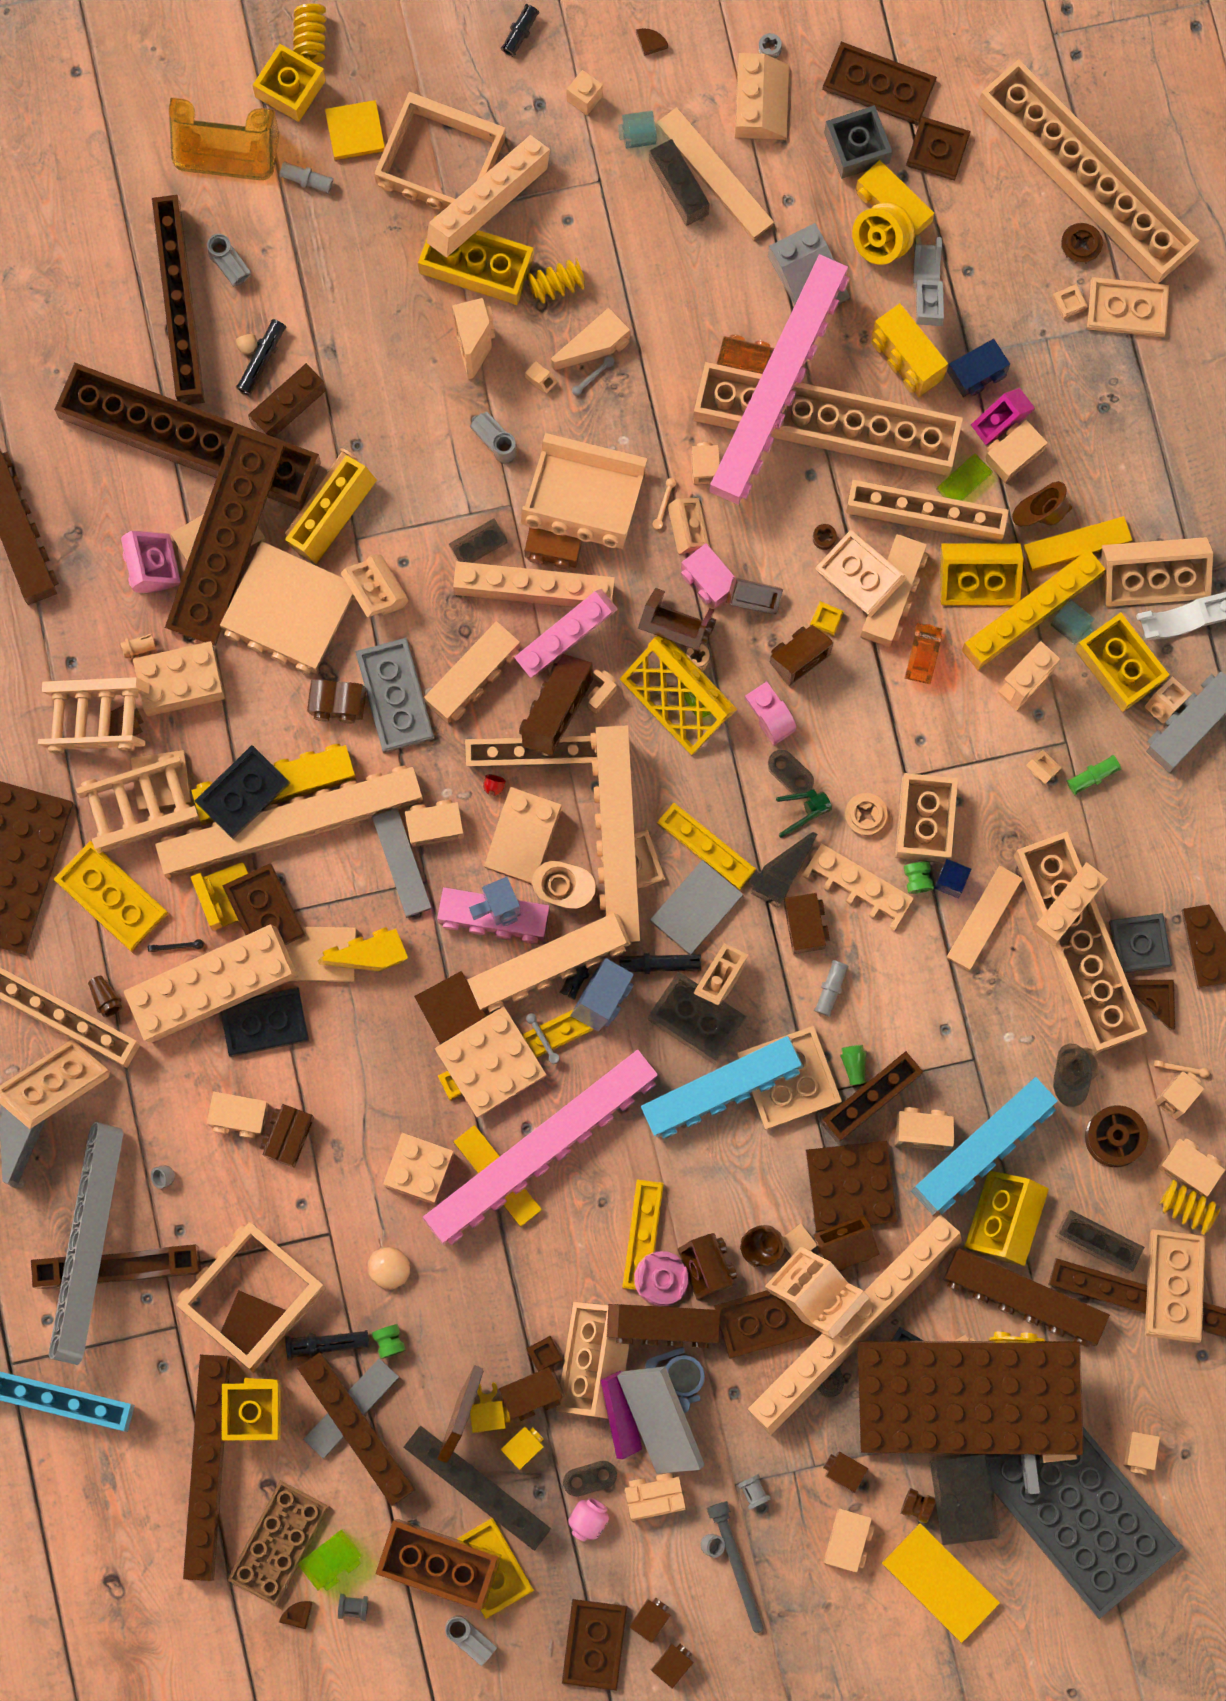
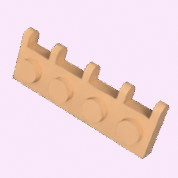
(859, 883)

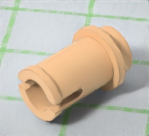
(137, 646)

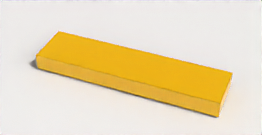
(1076, 542)
(706, 846)
(480, 1155)
(643, 1227)

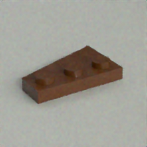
(1206, 945)

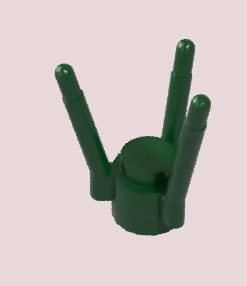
(814, 806)

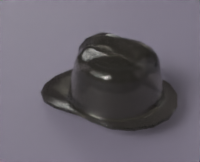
(1074, 1073)

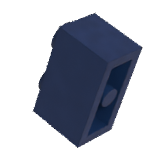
(979, 368)

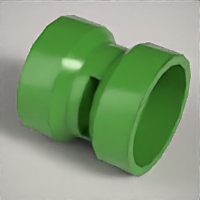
(918, 877)
(389, 1341)

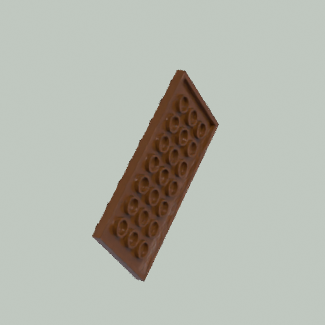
(970, 1397)

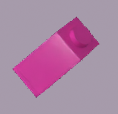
(1001, 415)

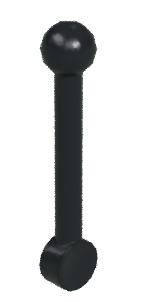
(197, 944)

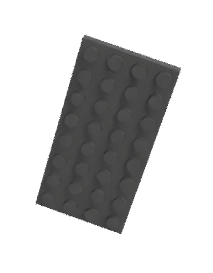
(1087, 1523)

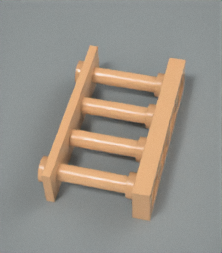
(82, 691)
(132, 830)

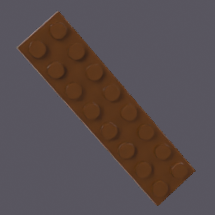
(225, 536)

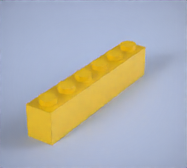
(1033, 609)
(306, 775)

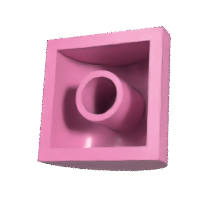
(150, 561)

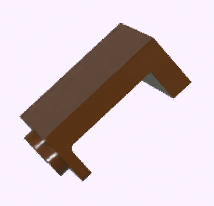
(674, 624)

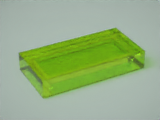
(965, 479)

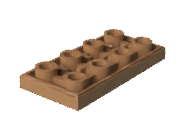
(278, 1543)

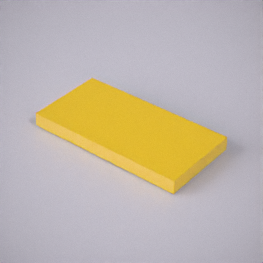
(111, 896)
(940, 1583)

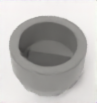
(162, 1176)
(712, 1545)

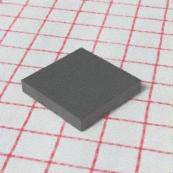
(1141, 942)

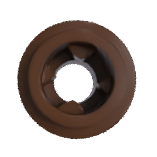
(104, 997)

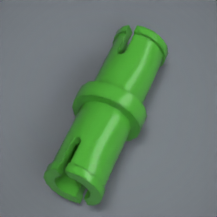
(1094, 774)

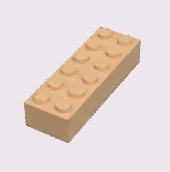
(210, 983)

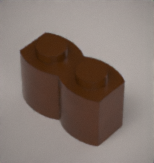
(336, 700)

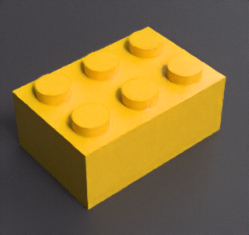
(908, 351)
(1122, 662)

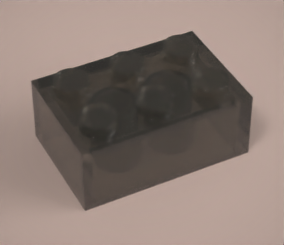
(695, 1020)
(964, 1498)

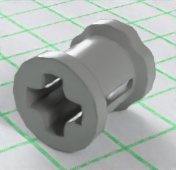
(754, 1491)

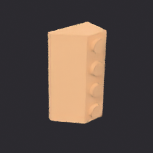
(1157, 571)
(588, 1360)

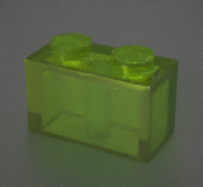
(331, 1560)

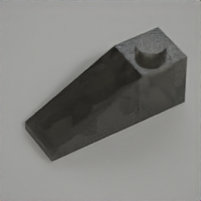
(779, 874)

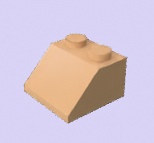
(923, 1130)

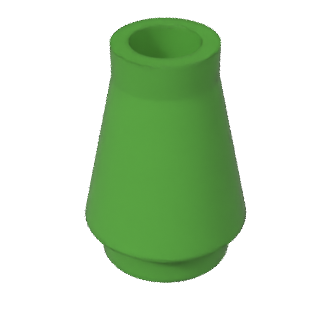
(855, 1063)

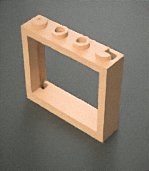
(445, 115)
(284, 1323)

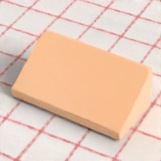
(687, 524)

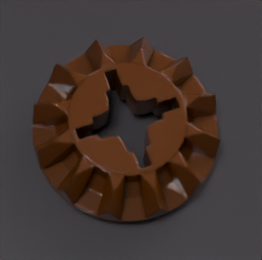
(1081, 231)

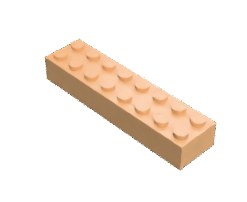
(1085, 949)

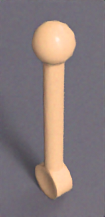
(657, 523)
(1203, 1072)

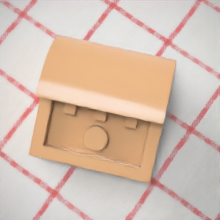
(375, 586)

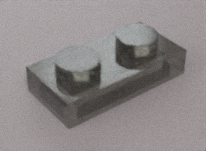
(478, 542)

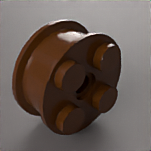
(1100, 1137)

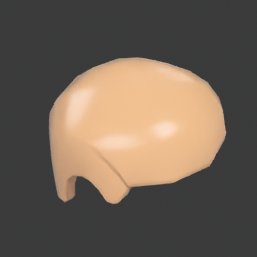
(388, 1267)

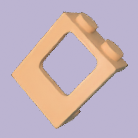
(1029, 675)

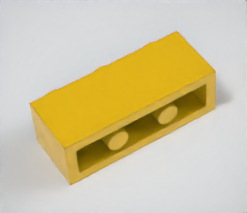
(882, 185)

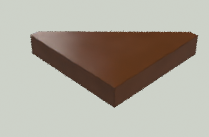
(1157, 998)

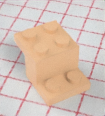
(817, 1292)

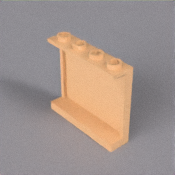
(584, 491)
(287, 608)

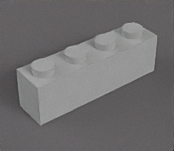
(1191, 725)

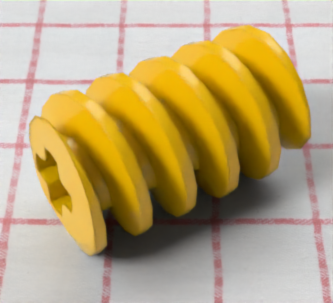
(309, 31)
(556, 281)
(1189, 1207)

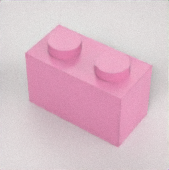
(708, 575)

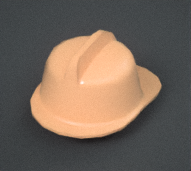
(563, 884)

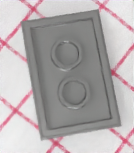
(696, 907)

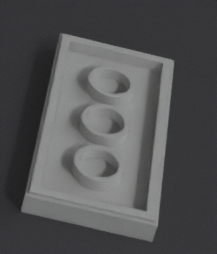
(394, 695)
(661, 1420)

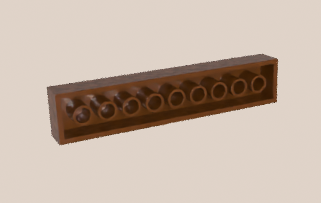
(173, 430)

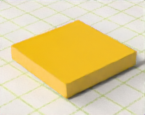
(355, 130)

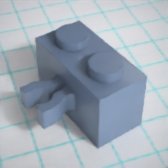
(499, 901)

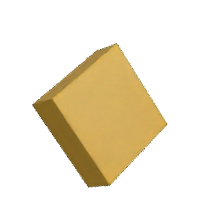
(827, 618)

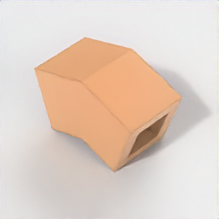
(540, 377)

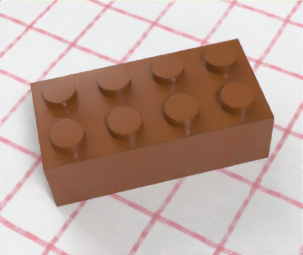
(438, 1564)

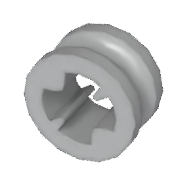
(772, 39)

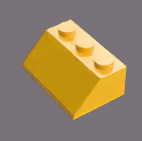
(980, 573)
(1006, 1217)

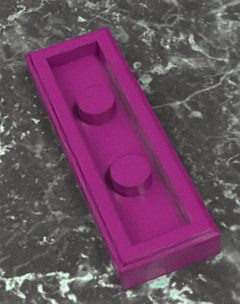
(621, 1420)

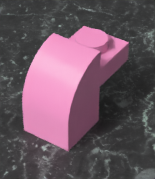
(772, 713)

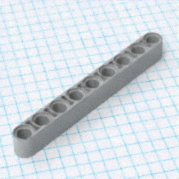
(86, 1243)

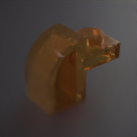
(923, 653)

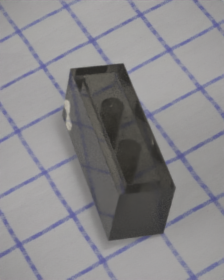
(679, 182)
(1099, 1241)

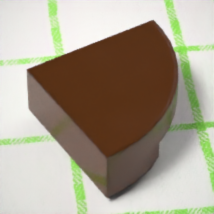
(651, 41)
(297, 1614)

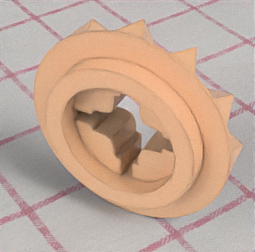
(865, 801)

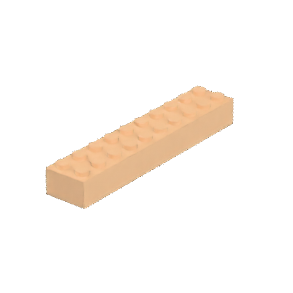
(1088, 171)
(837, 421)

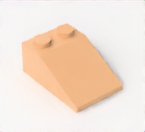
(522, 835)

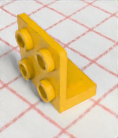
(213, 897)

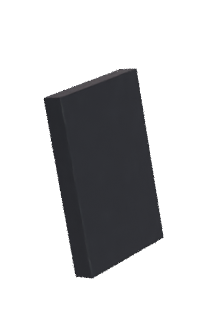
(242, 792)
(265, 1023)

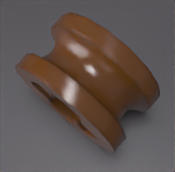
(822, 529)

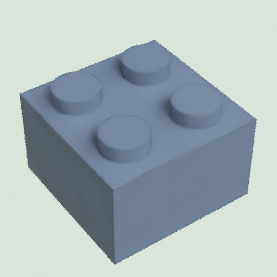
(602, 994)

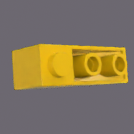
(371, 954)

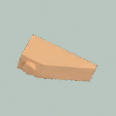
(596, 341)
(721, 974)

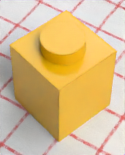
(523, 1447)

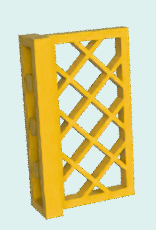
(688, 675)

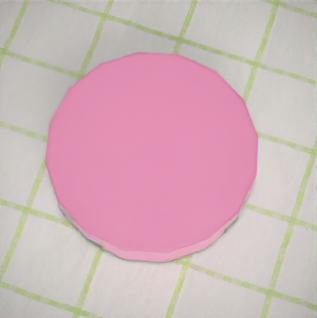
(661, 1278)

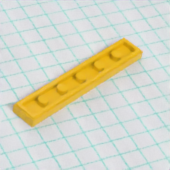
(557, 1033)

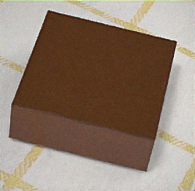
(544, 1353)

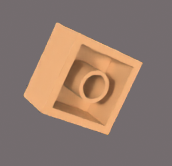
(418, 1168)

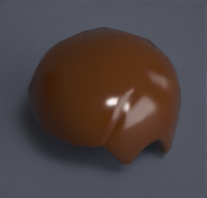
(762, 1246)

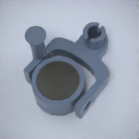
(685, 1374)

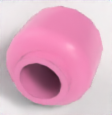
(588, 1519)

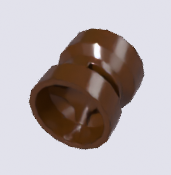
(918, 1505)

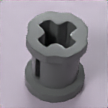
(353, 1607)

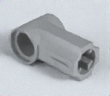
(228, 261)
(493, 436)
(472, 1641)

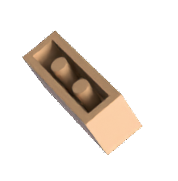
(1070, 904)

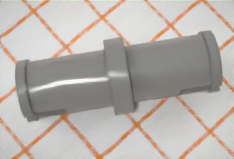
(306, 177)
(831, 988)

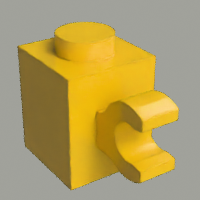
(488, 1414)

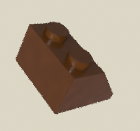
(801, 654)

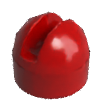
(493, 783)

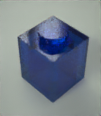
(952, 878)

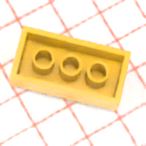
(482, 265)

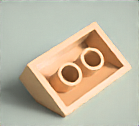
(761, 97)
(474, 333)

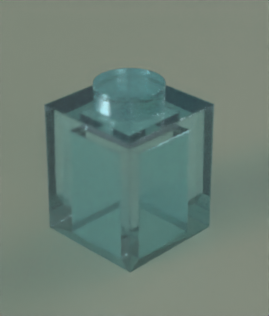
(638, 129)
(1073, 622)

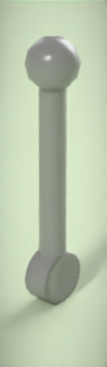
(608, 362)
(553, 1057)

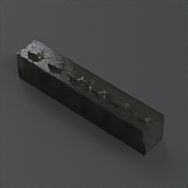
(478, 1489)

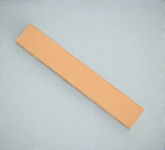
(715, 174)

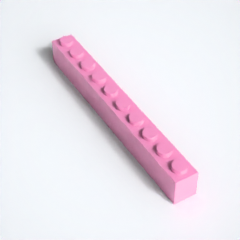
(779, 379)
(540, 1147)

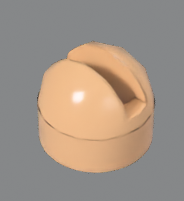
(247, 344)

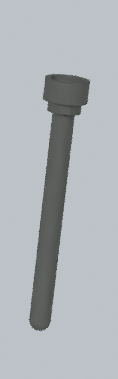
(720, 1515)

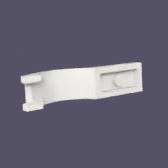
(1184, 618)

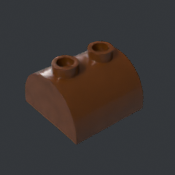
(707, 1265)

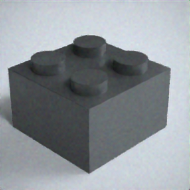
(857, 141)

